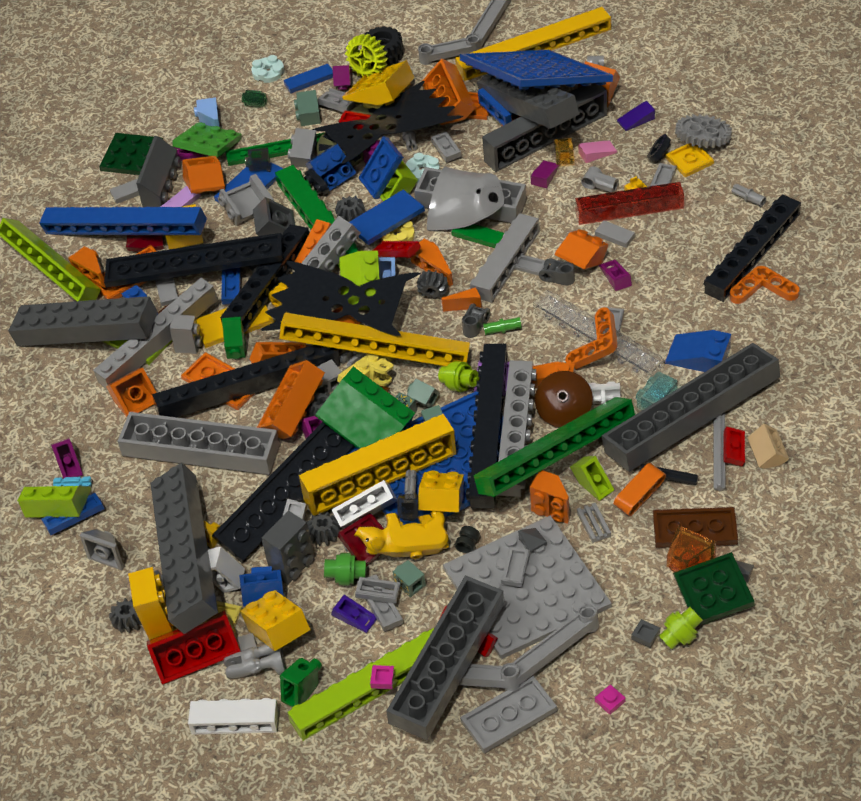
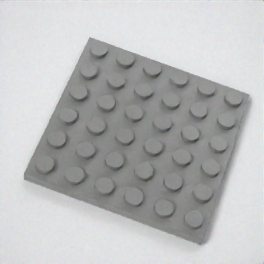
(551, 590)

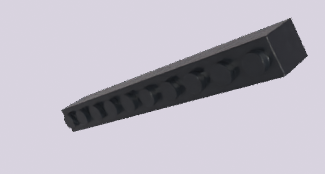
(237, 382)
(487, 418)

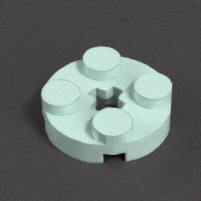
(271, 62)
(419, 161)

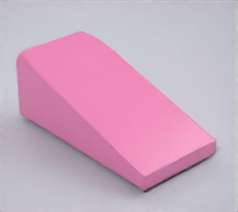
(595, 150)

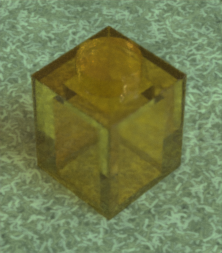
(564, 151)

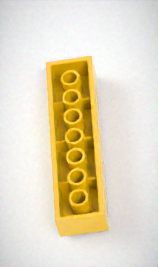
(384, 460)

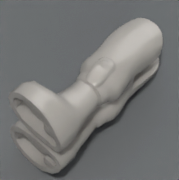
(248, 661)

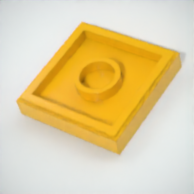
(689, 159)

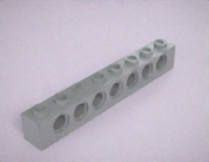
(516, 414)

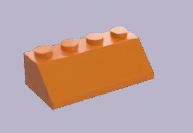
(449, 84)
(292, 399)

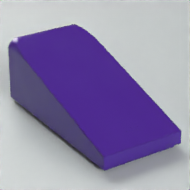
(637, 116)
(353, 614)

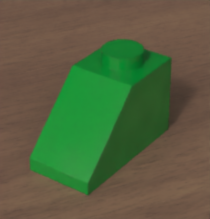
(234, 338)

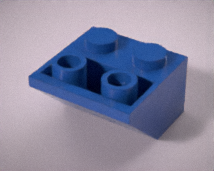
(329, 166)

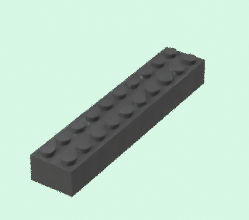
(690, 406)
(183, 549)

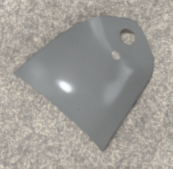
(456, 201)

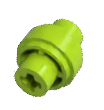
(458, 376)
(680, 628)

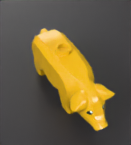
(406, 540)

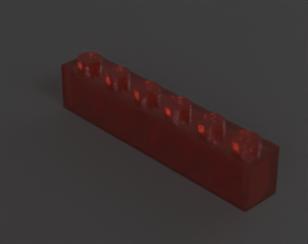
(629, 203)

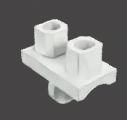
(604, 392)

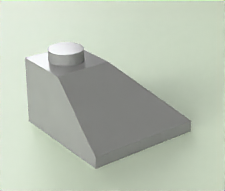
(101, 548)

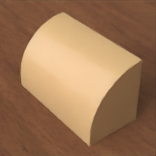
(767, 447)

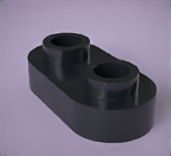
(659, 147)
(318, 183)

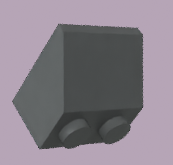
(272, 217)

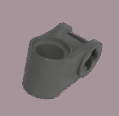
(558, 272)
(474, 319)

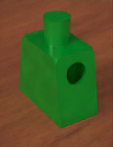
(299, 681)

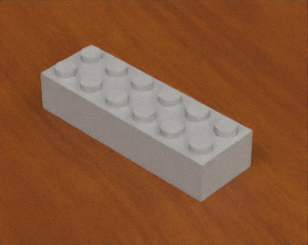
(513, 194)

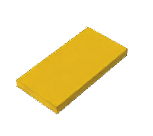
(212, 329)

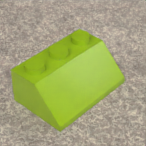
(401, 180)
(360, 269)
(53, 501)

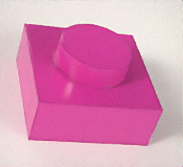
(382, 677)
(610, 699)

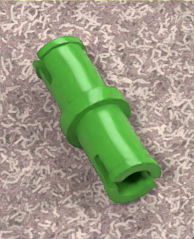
(502, 326)

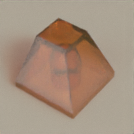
(689, 549)

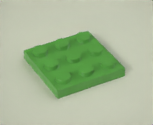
(207, 139)

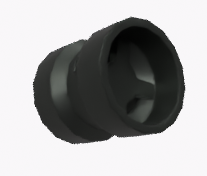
(467, 539)

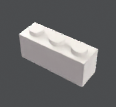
(367, 502)

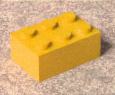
(150, 602)
(275, 620)

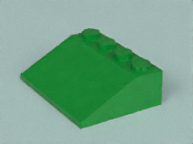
(363, 411)

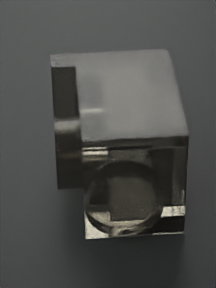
(258, 159)

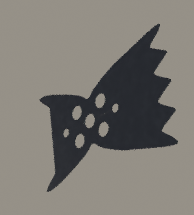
(416, 112)
(311, 284)

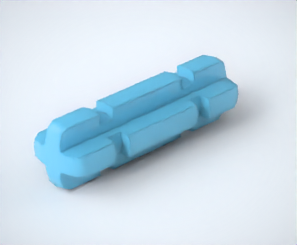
(73, 481)

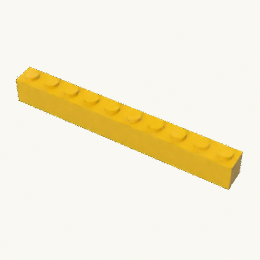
(547, 37)
(372, 341)

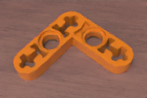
(759, 281)
(604, 344)

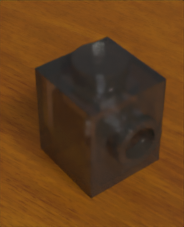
(408, 507)

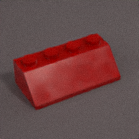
(181, 654)

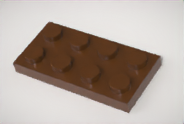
(712, 523)

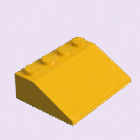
(381, 87)

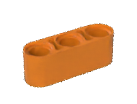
(639, 489)

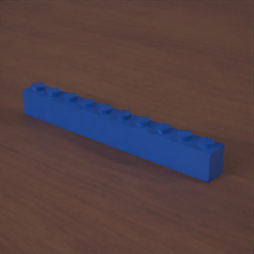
(123, 220)

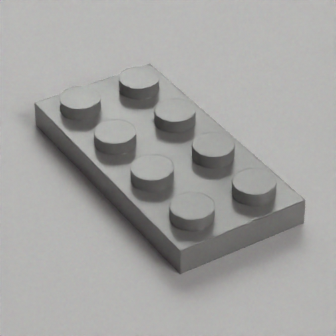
(508, 714)

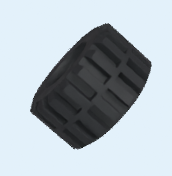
(391, 40)

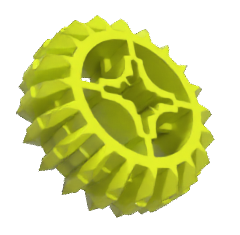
(370, 52)

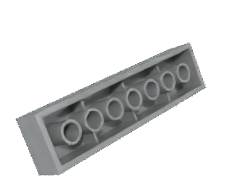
(199, 443)

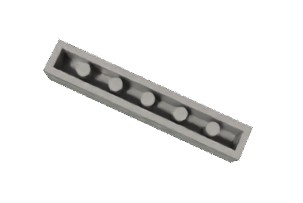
(497, 268)

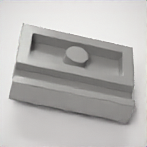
(334, 100)

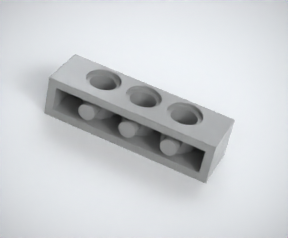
(332, 245)

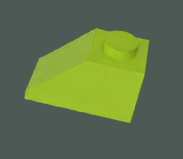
(592, 477)

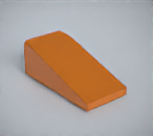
(461, 300)

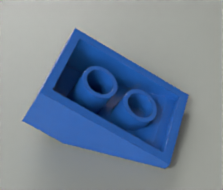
(699, 349)

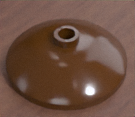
(558, 411)

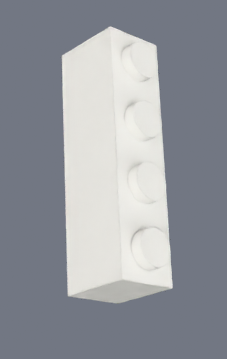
(233, 716)

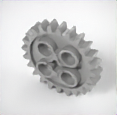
(703, 131)

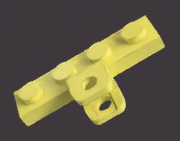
(372, 367)

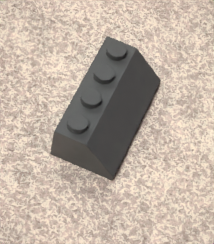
(158, 173)

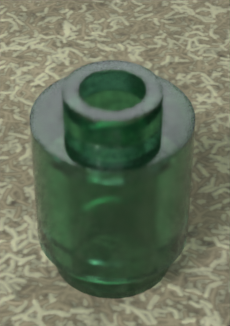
(254, 98)

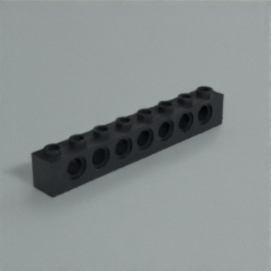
(752, 247)
(265, 278)

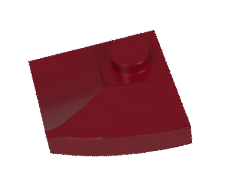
(139, 242)
(354, 543)

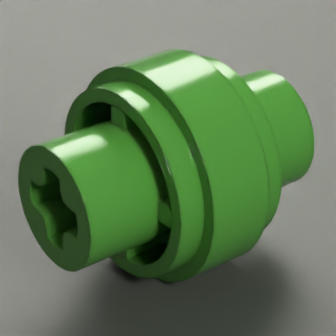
(344, 569)

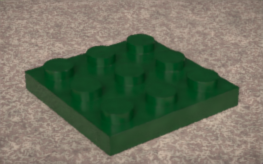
(126, 154)
(714, 588)

